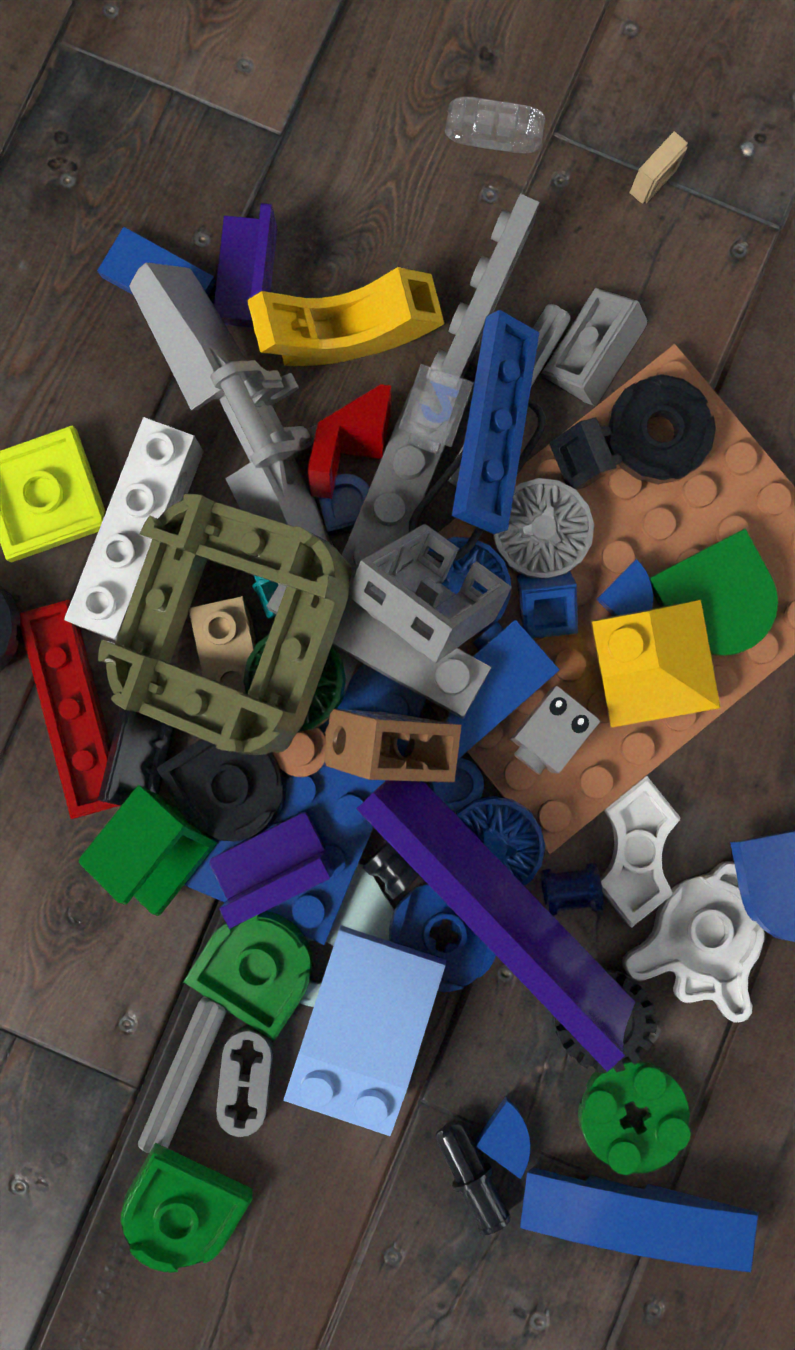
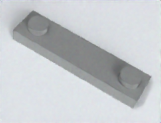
(448, 683)

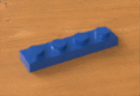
(496, 423)

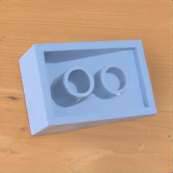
(365, 1030)

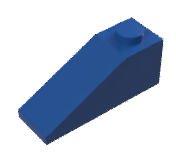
(516, 673)

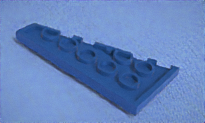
(331, 803)

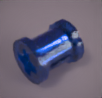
(572, 889)

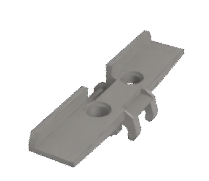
(213, 367)

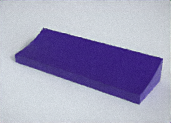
(503, 915)

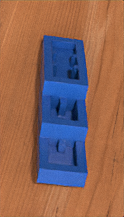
(639, 1220)

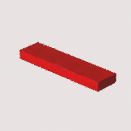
(68, 705)

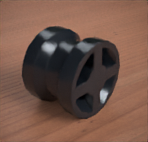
(391, 869)

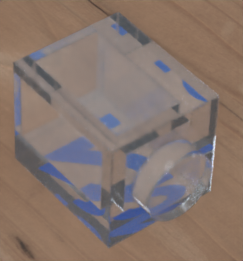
(435, 408)

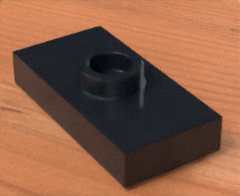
(135, 753)

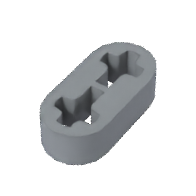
(232, 1079)

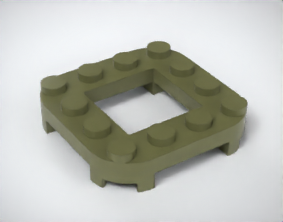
(294, 651)

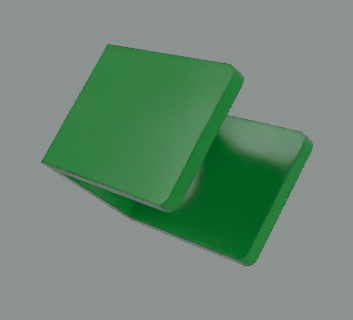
(146, 851)

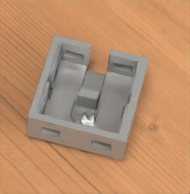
(406, 593)

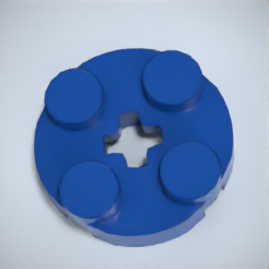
(411, 928)

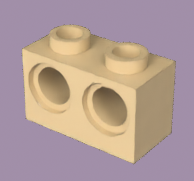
(224, 639)

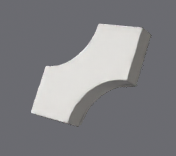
(635, 874)

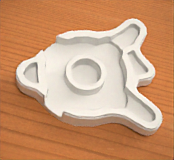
(704, 941)

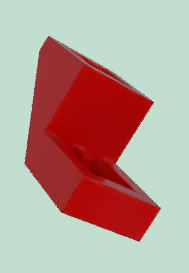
(354, 430)

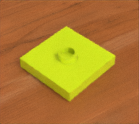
(46, 495)

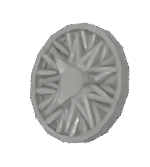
(546, 529)

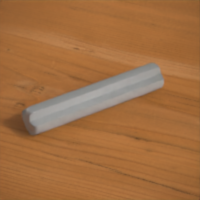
(182, 1075)

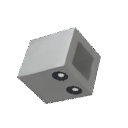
(553, 732)

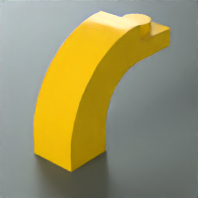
(349, 324)

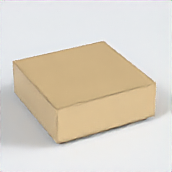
(659, 168)

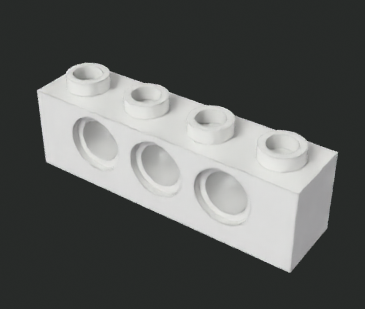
(152, 481)

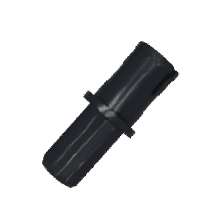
(472, 1178)

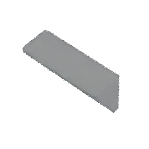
(596, 345)

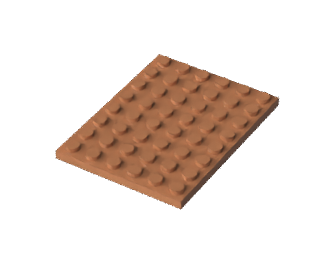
(659, 527)

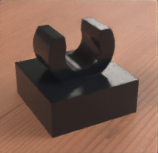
(584, 453)

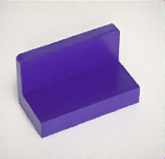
(244, 264)
(271, 868)

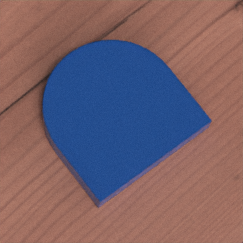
(768, 881)

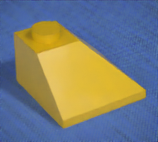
(655, 663)

